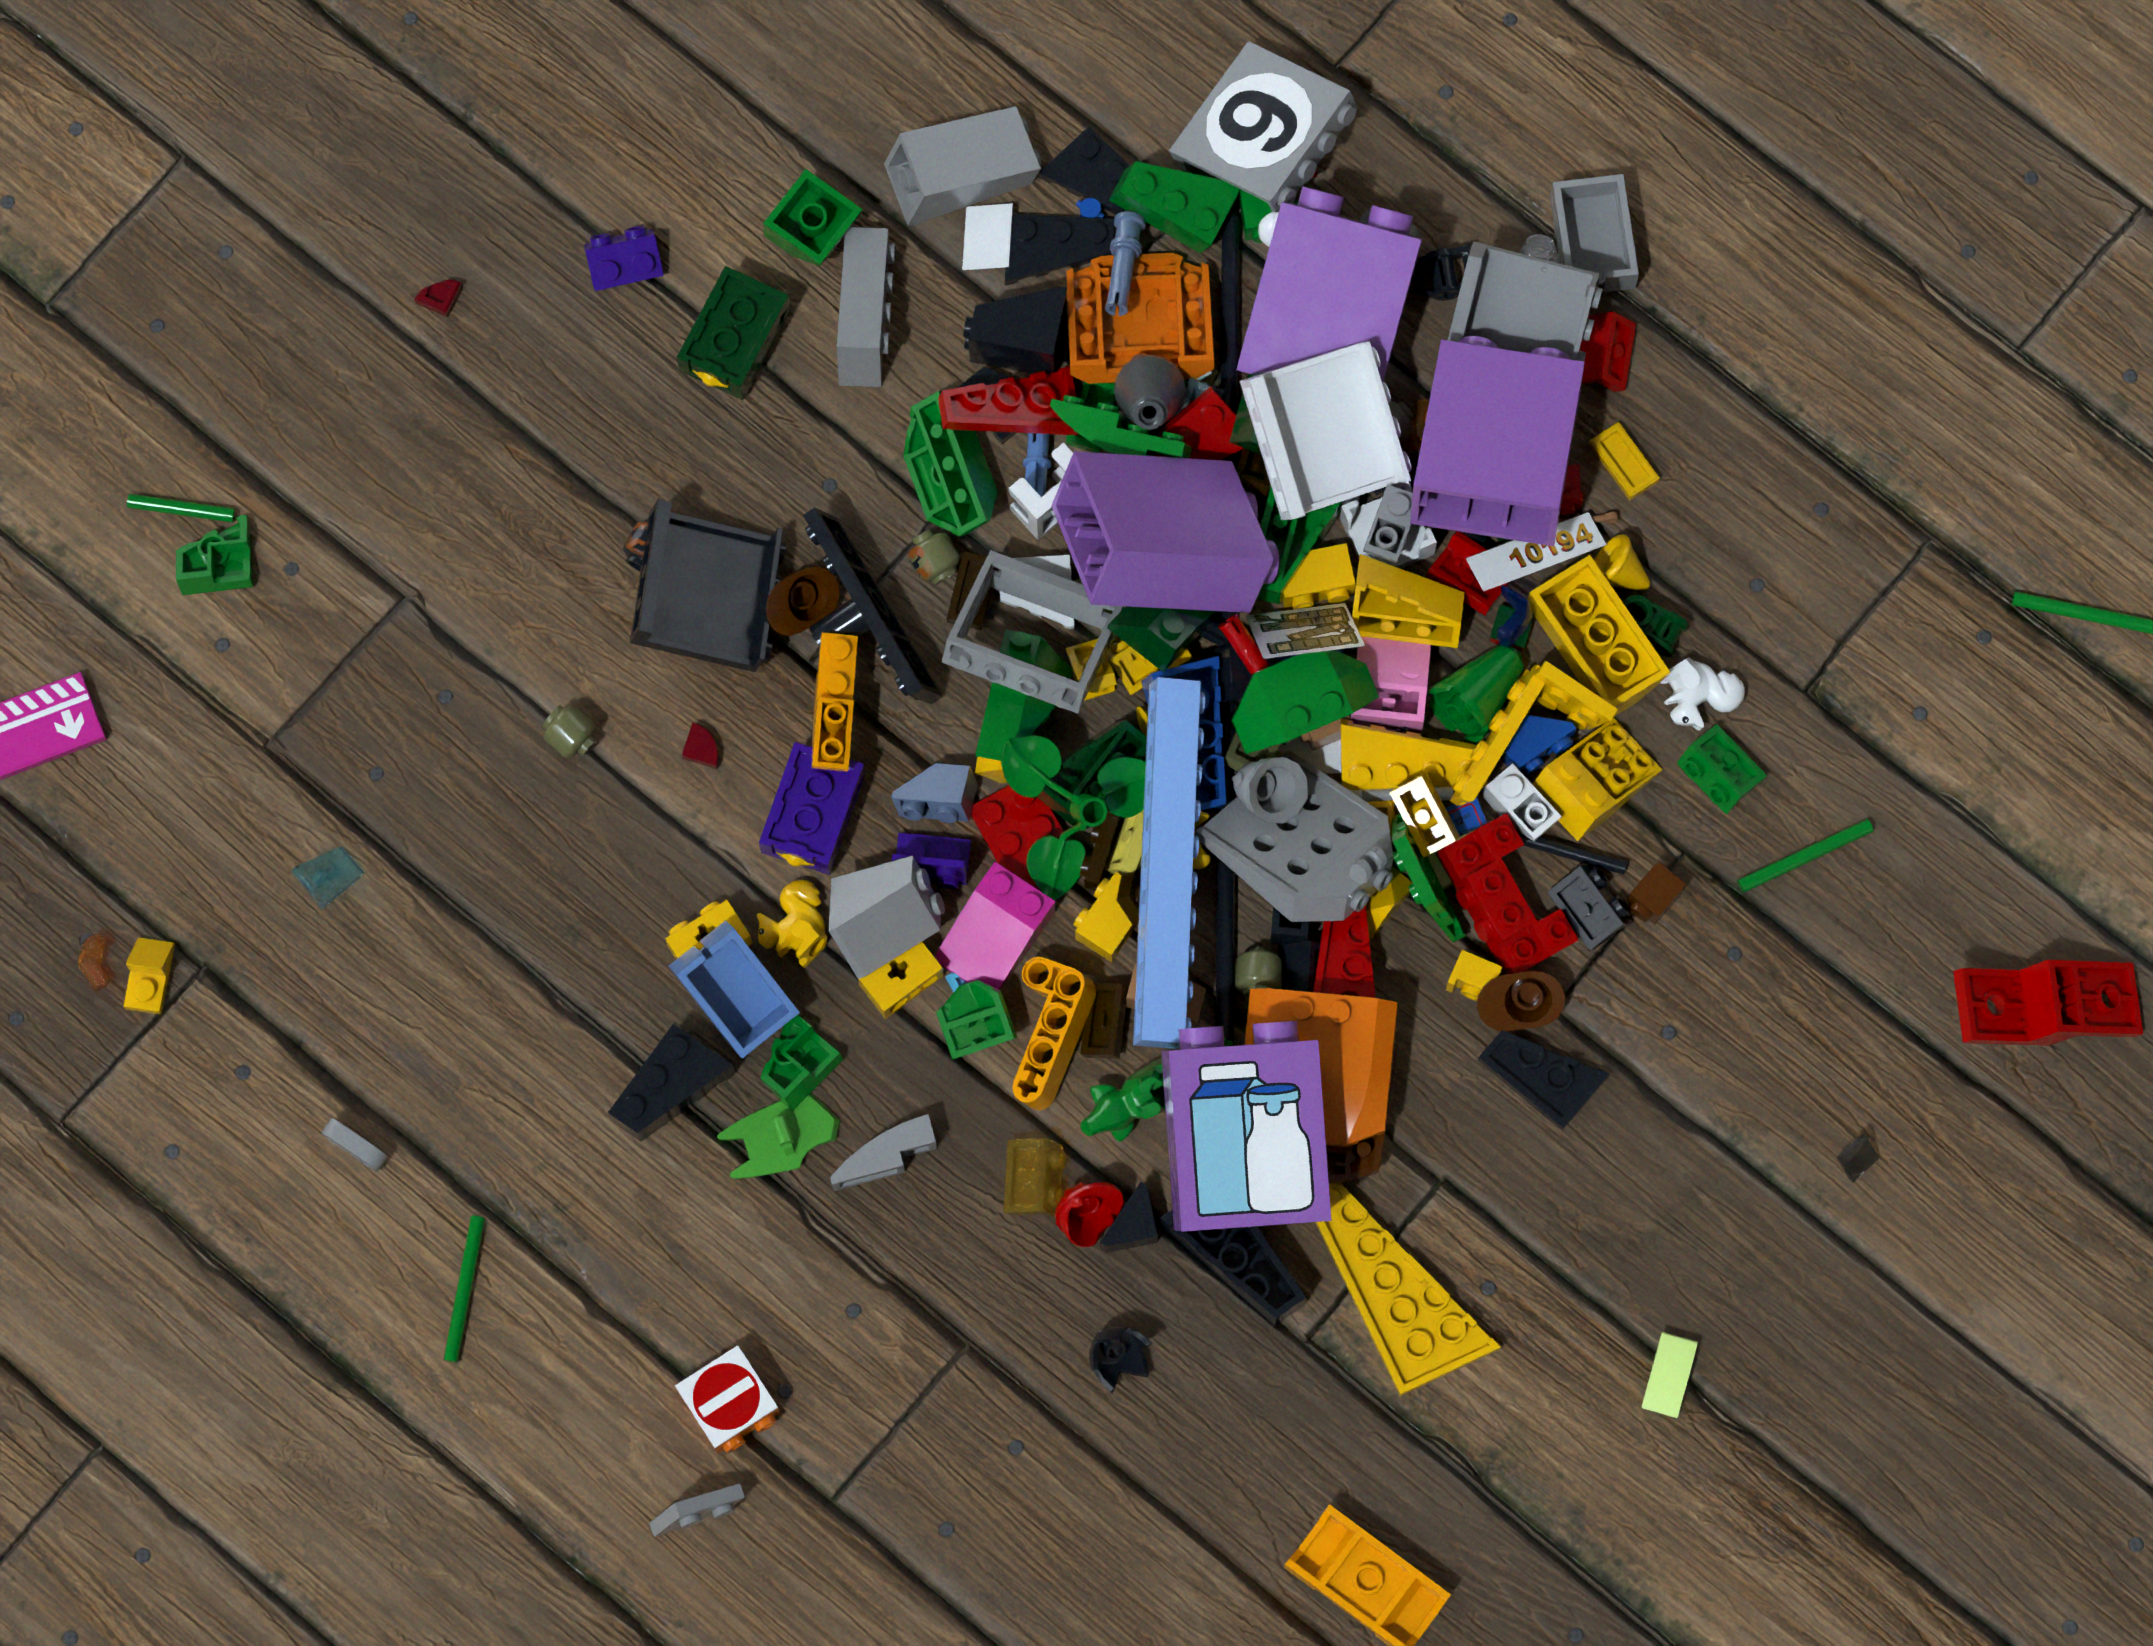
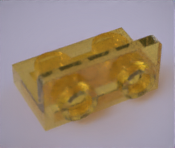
(1033, 1176)

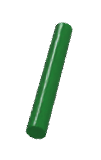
(181, 508)

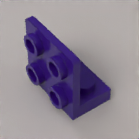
(941, 857)

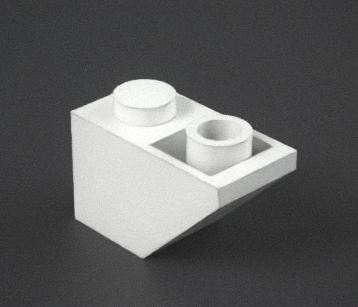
(1522, 802)

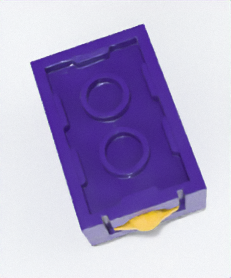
(811, 812)

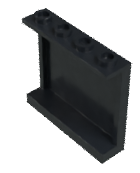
(706, 589)

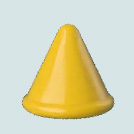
(1621, 564)

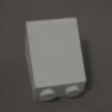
(882, 913)

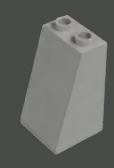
(961, 163)

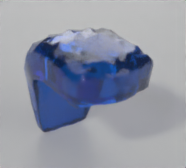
(1518, 622)

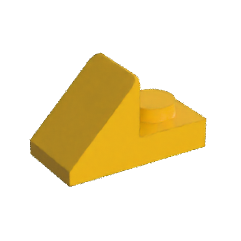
(1104, 680)
(148, 975)

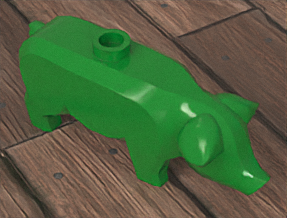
(1138, 1098)

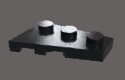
(1087, 169)
(1054, 243)

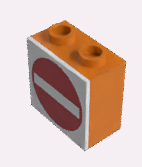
(728, 1400)

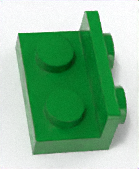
(1721, 768)

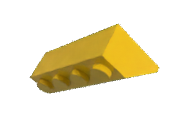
(1597, 635)

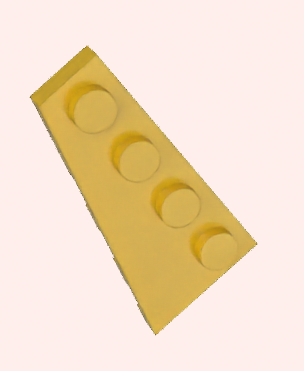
(1389, 758)

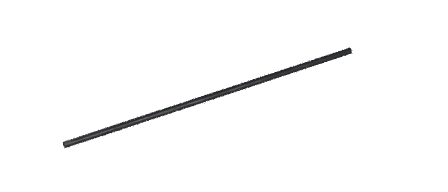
(1225, 876)

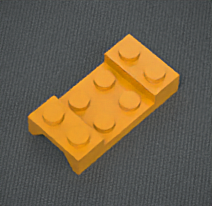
(1367, 1580)

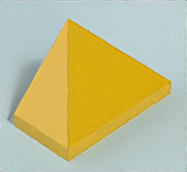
(1386, 902)

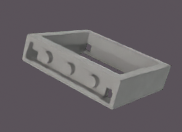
(1043, 590)

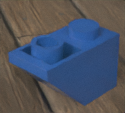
(1536, 740)

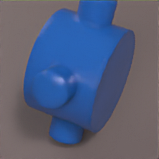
(1090, 208)

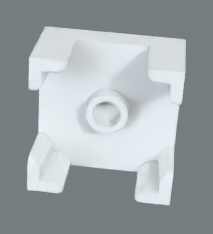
(1034, 510)
(1359, 520)

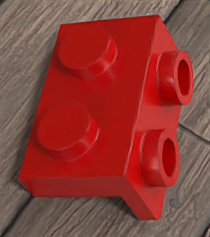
(1454, 571)

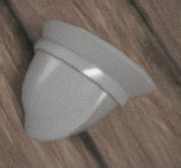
(1272, 788)

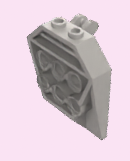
(1315, 863)

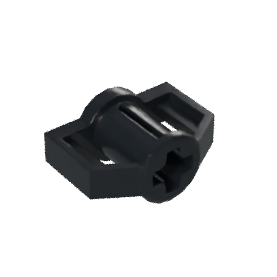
(1443, 272)

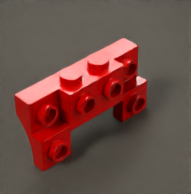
(1496, 902)

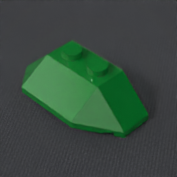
(948, 471)
(1300, 697)

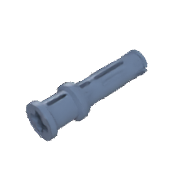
(1125, 249)

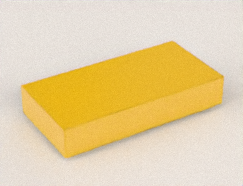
(1624, 461)

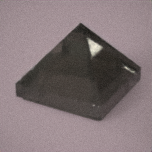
(1857, 1157)

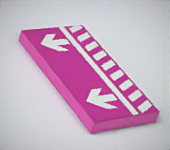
(47, 725)

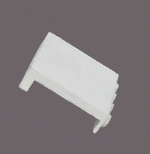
(1326, 429)

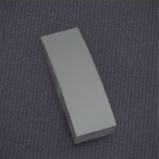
(885, 1152)

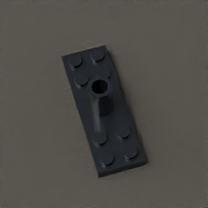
(866, 609)

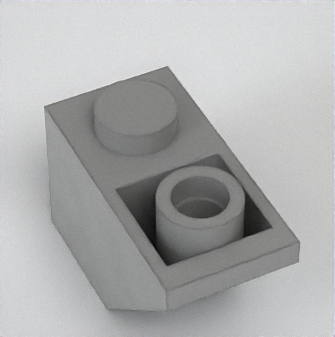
(1391, 525)

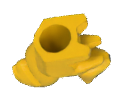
(801, 928)

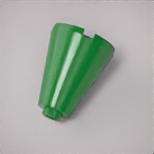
(1476, 692)

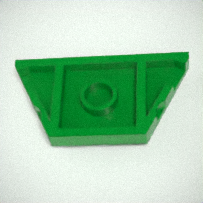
(1426, 885)

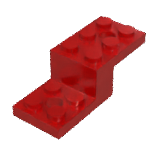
(2048, 1002)

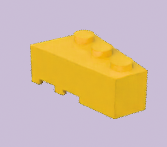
(1405, 606)

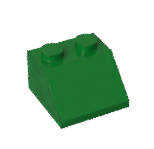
(810, 219)

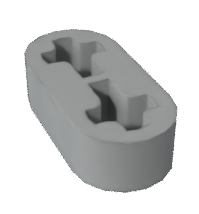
(354, 1145)

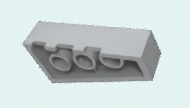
(864, 306)

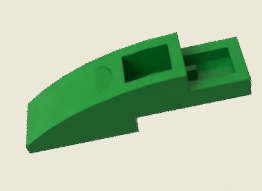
(1107, 430)

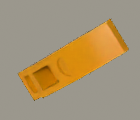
(834, 702)

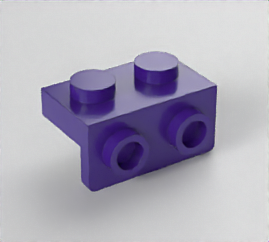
(623, 258)

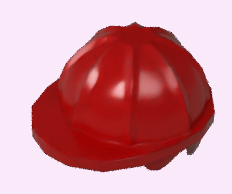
(1087, 1211)

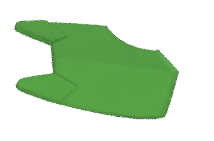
(781, 1137)

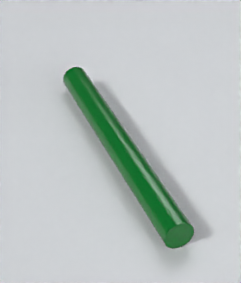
(2082, 612)
(1805, 855)
(464, 1289)

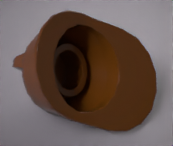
(802, 600)
(1520, 1001)

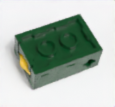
(733, 333)

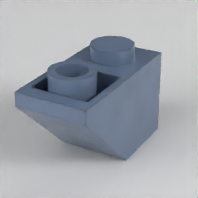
(938, 793)

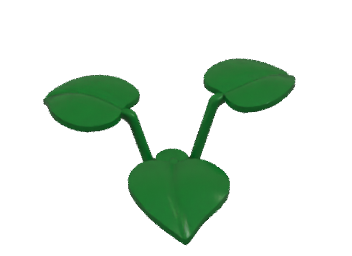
(1031, 764)

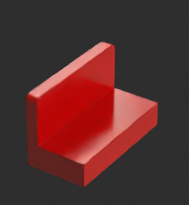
(1608, 351)

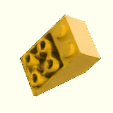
(1596, 778)

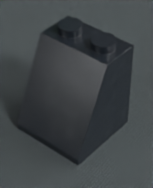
(1018, 331)

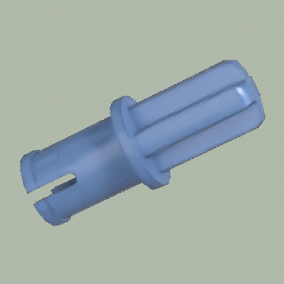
(1037, 461)

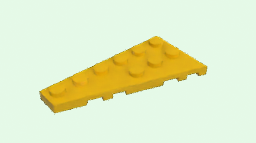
(1403, 1307)

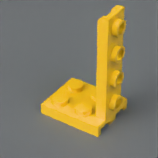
(1553, 691)

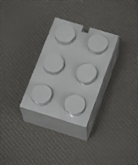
(1596, 229)

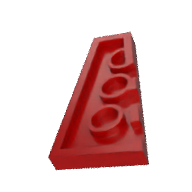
(1009, 405)
(1205, 427)
(1345, 958)

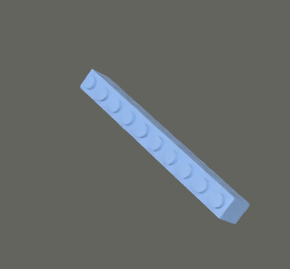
(1168, 862)

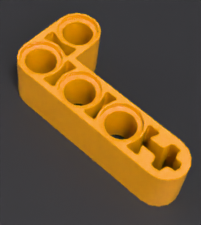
(1045, 1035)

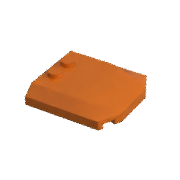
(1164, 317)
(1354, 1053)

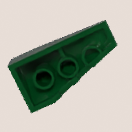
(1160, 632)

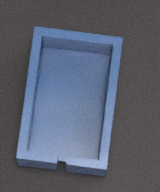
(734, 989)

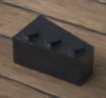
(667, 1083)

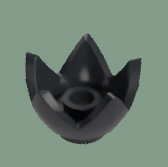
(1117, 1352)

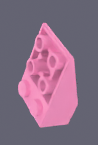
(1400, 680)

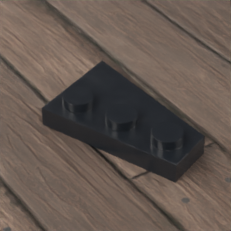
(1544, 1079)

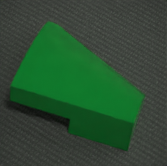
(217, 561)
(798, 1062)

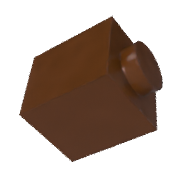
(1655, 894)

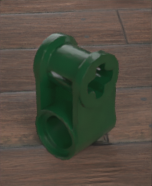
(1656, 623)

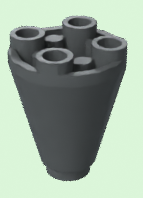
(1149, 390)

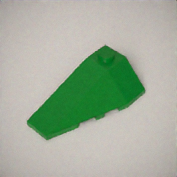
(1010, 711)

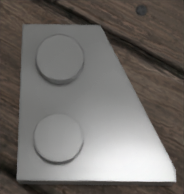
(693, 1510)

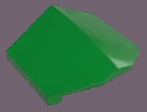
(975, 1019)

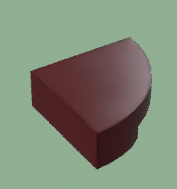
(439, 296)
(700, 747)

